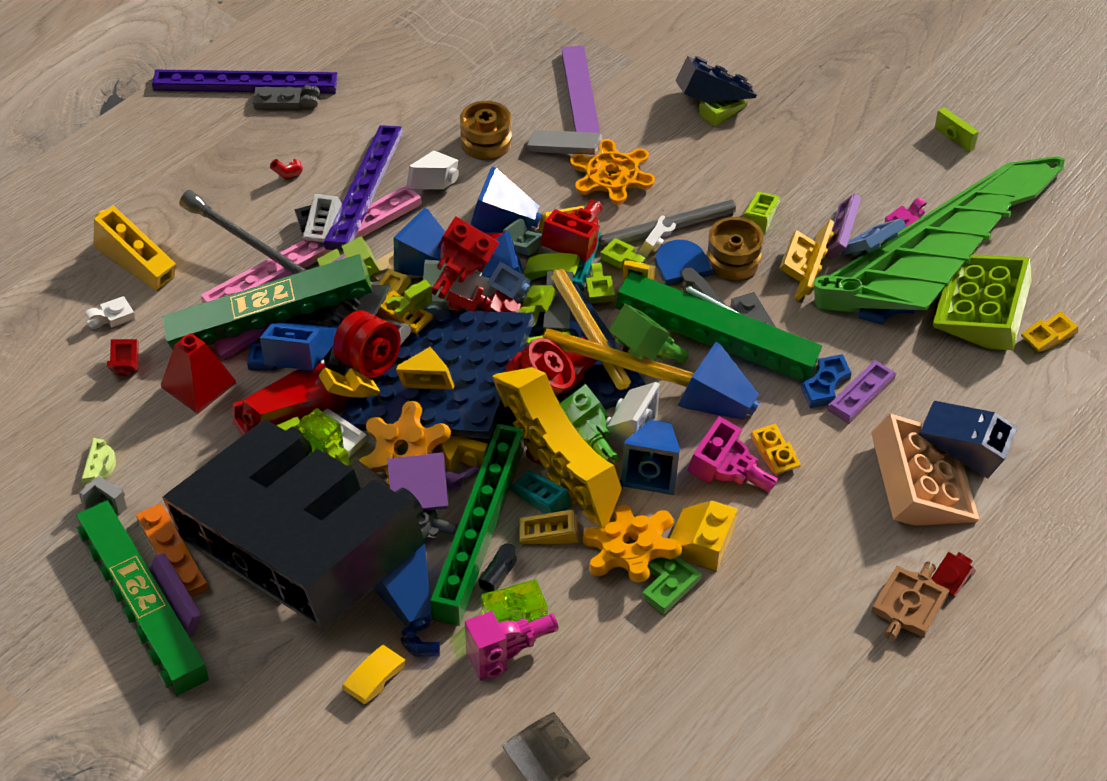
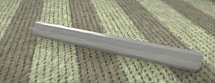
(681, 220)

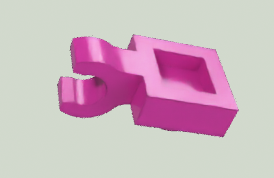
(909, 215)

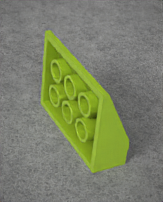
(986, 300)

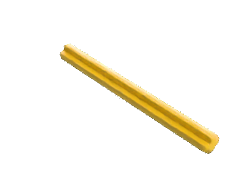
(588, 324)
(619, 358)

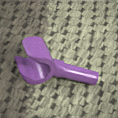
(455, 481)

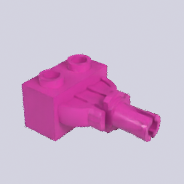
(727, 458)
(493, 643)

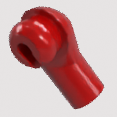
(287, 171)

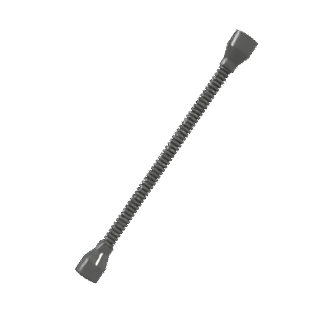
(195, 204)

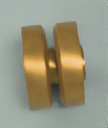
(485, 130)
(735, 248)

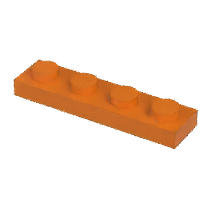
(166, 540)

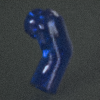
(417, 646)

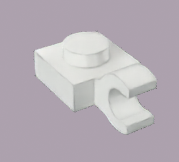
(654, 241)
(112, 312)

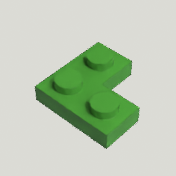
(673, 581)

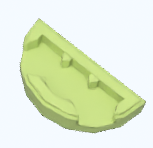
(100, 461)

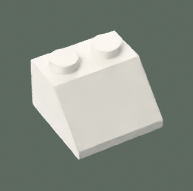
(632, 413)

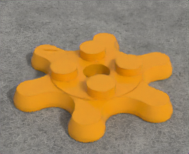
(610, 160)
(406, 429)
(632, 556)

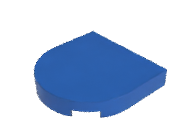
(680, 254)

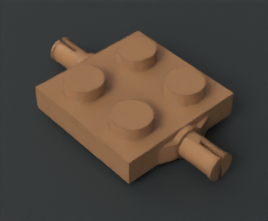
(910, 601)

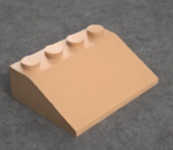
(920, 478)

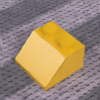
(705, 533)

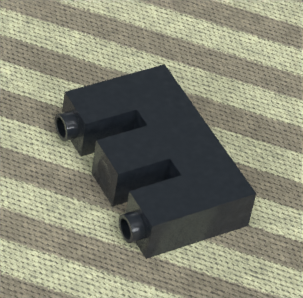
(295, 521)

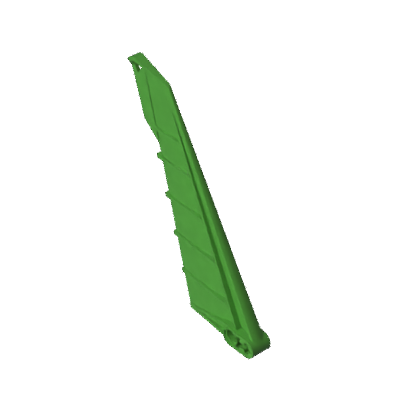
(950, 239)

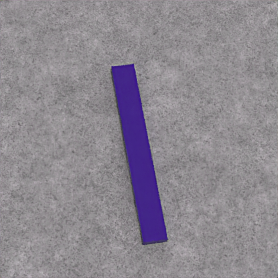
(240, 80)
(363, 187)

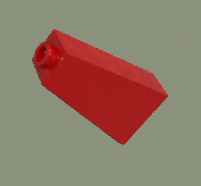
(291, 397)

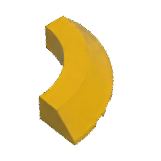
(558, 445)

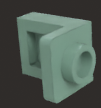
(524, 241)

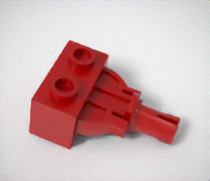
(573, 231)
(464, 251)

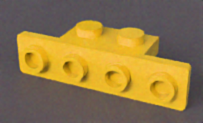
(804, 258)

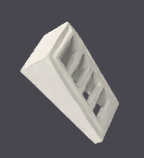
(321, 201)

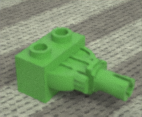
(645, 336)
(589, 420)

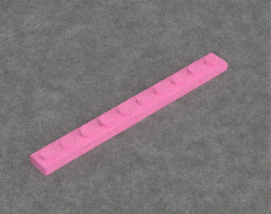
(308, 252)

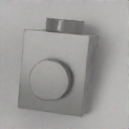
(100, 491)

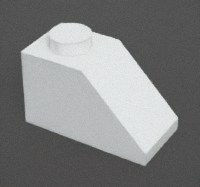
(433, 172)

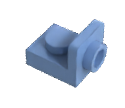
(509, 282)

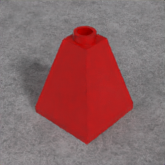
(195, 374)

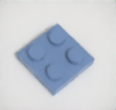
(872, 237)

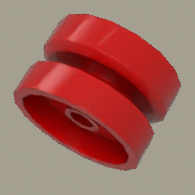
(366, 343)
(548, 358)

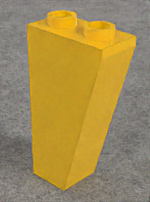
(131, 248)

